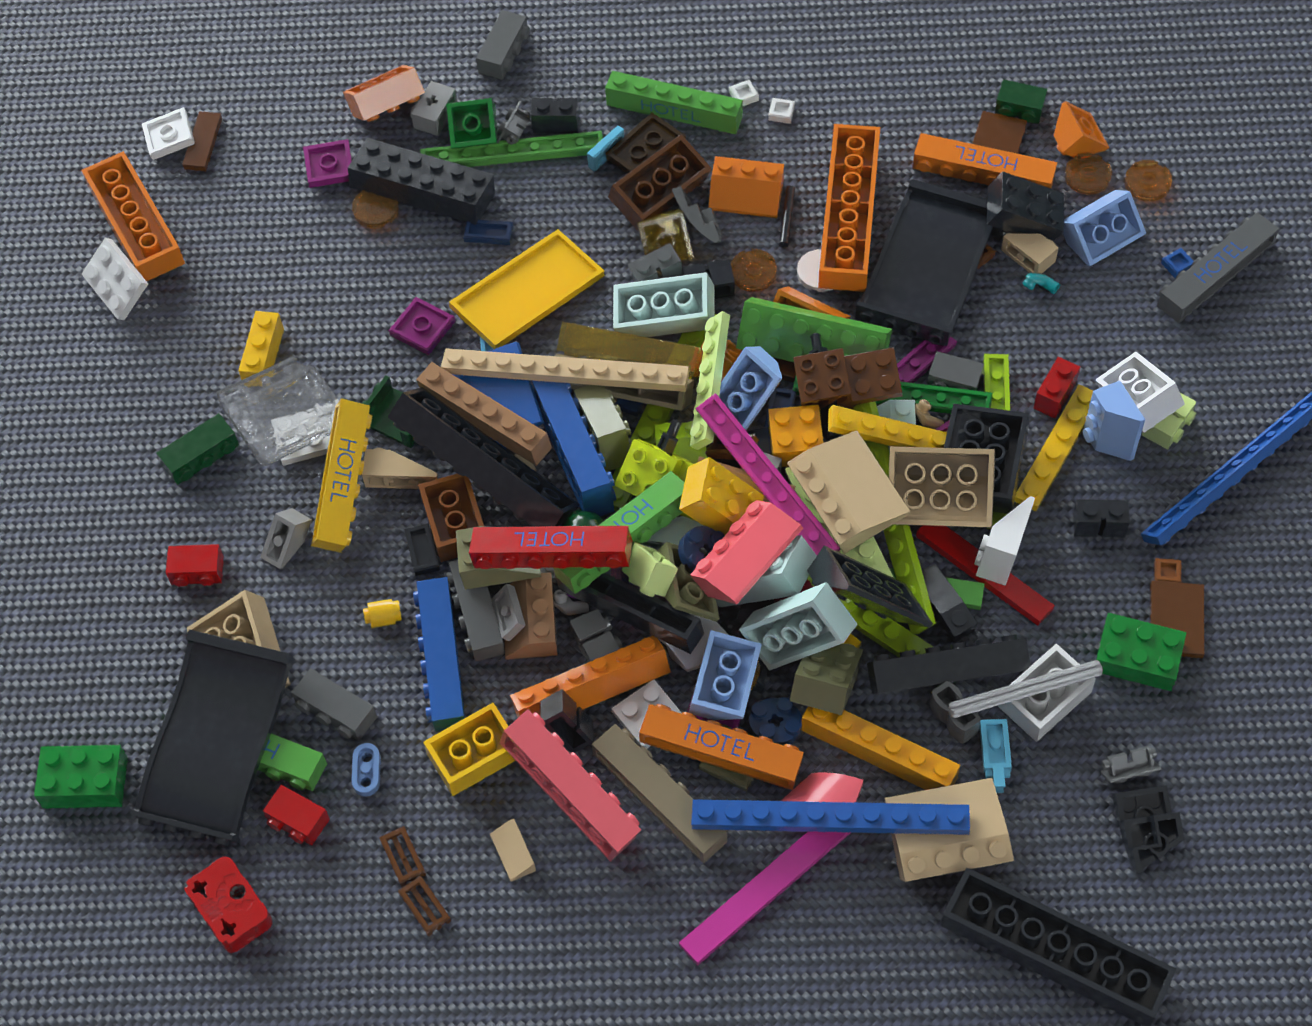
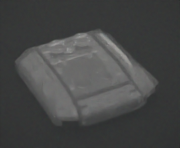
(280, 409)

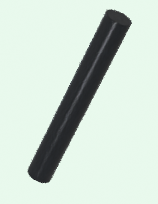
(787, 216)

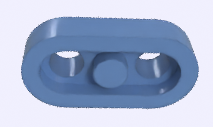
(366, 771)

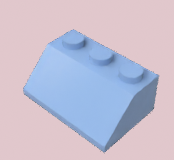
(1103, 227)
(749, 384)
(1113, 422)
(725, 677)

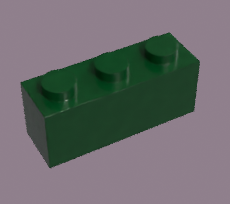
(198, 449)

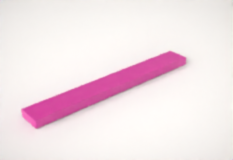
(763, 472)
(758, 893)

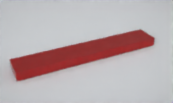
(964, 554)

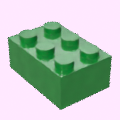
(1140, 651)
(81, 776)

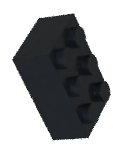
(1024, 207)

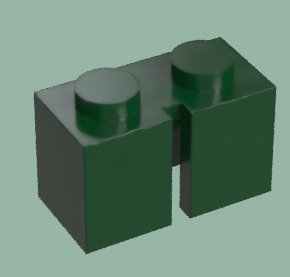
(1021, 101)

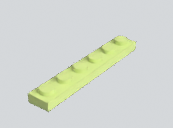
(710, 375)

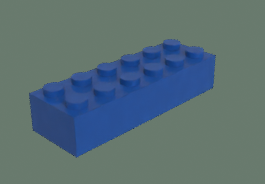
(575, 447)

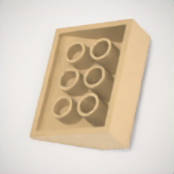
(944, 485)
(848, 489)
(241, 619)
(940, 854)

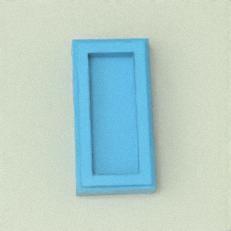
(597, 154)

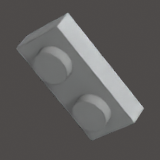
(508, 612)

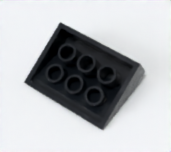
(998, 430)
(867, 587)

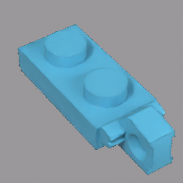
(996, 751)

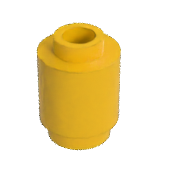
(382, 613)

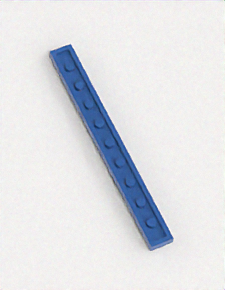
(1230, 473)
(831, 817)

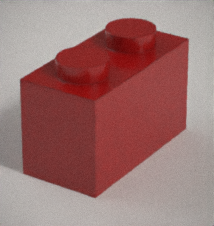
(1056, 387)
(194, 564)
(295, 815)

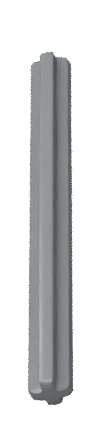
(1025, 689)

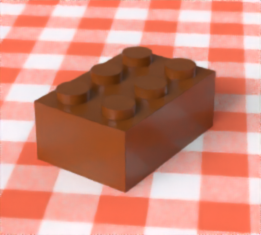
(449, 508)

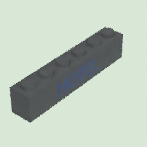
(1217, 267)

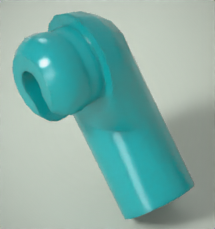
(1042, 280)

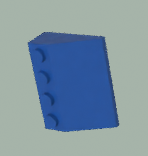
(511, 393)

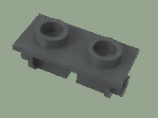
(514, 127)
(1119, 769)

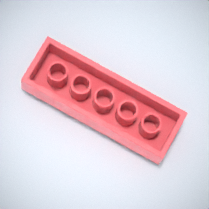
(569, 784)

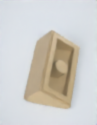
(513, 850)

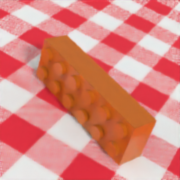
(133, 216)

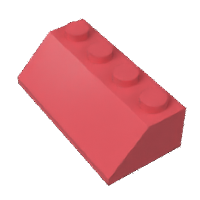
(745, 552)

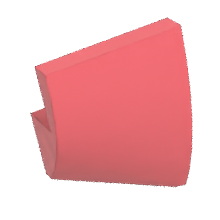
(826, 788)

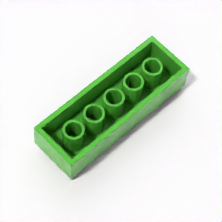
(787, 329)

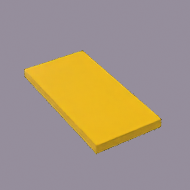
(526, 289)

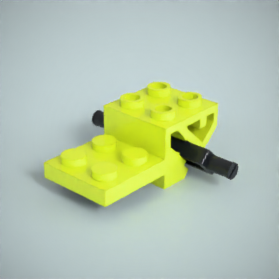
(649, 463)

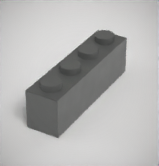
(477, 617)

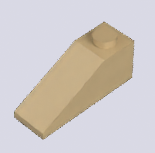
(392, 470)

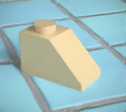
(1030, 251)

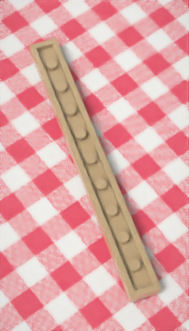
(566, 370)

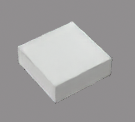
(744, 91)
(781, 110)

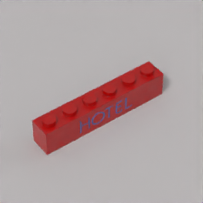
(550, 547)

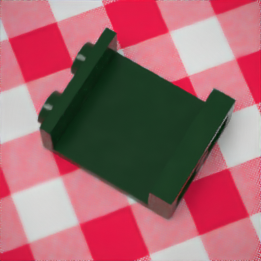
(381, 404)

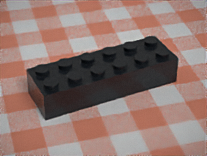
(421, 181)

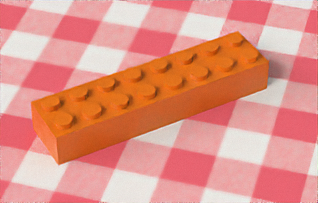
(849, 208)

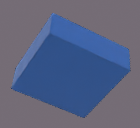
(1177, 262)

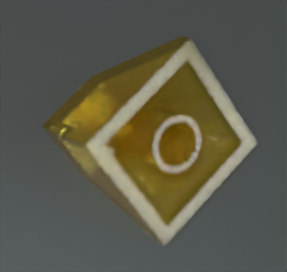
(666, 229)

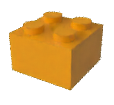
(794, 431)

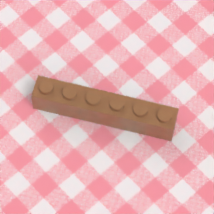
(486, 414)

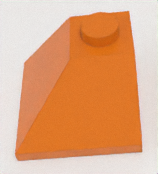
(1078, 132)

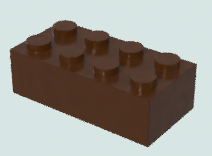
(650, 185)

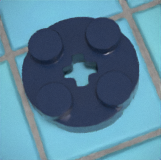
(694, 540)
(778, 709)

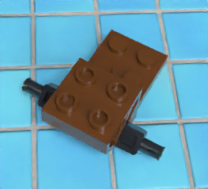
(845, 381)

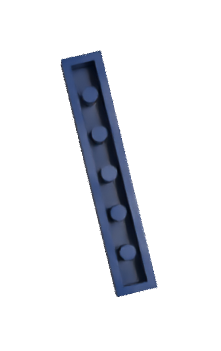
(440, 653)

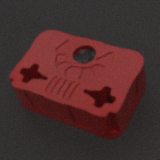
(223, 909)

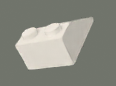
(1003, 544)

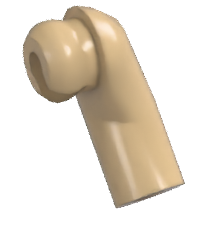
(924, 417)

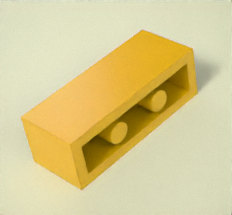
(261, 344)

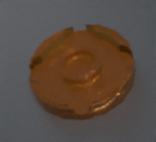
(1088, 173)
(1148, 180)
(374, 210)
(754, 270)

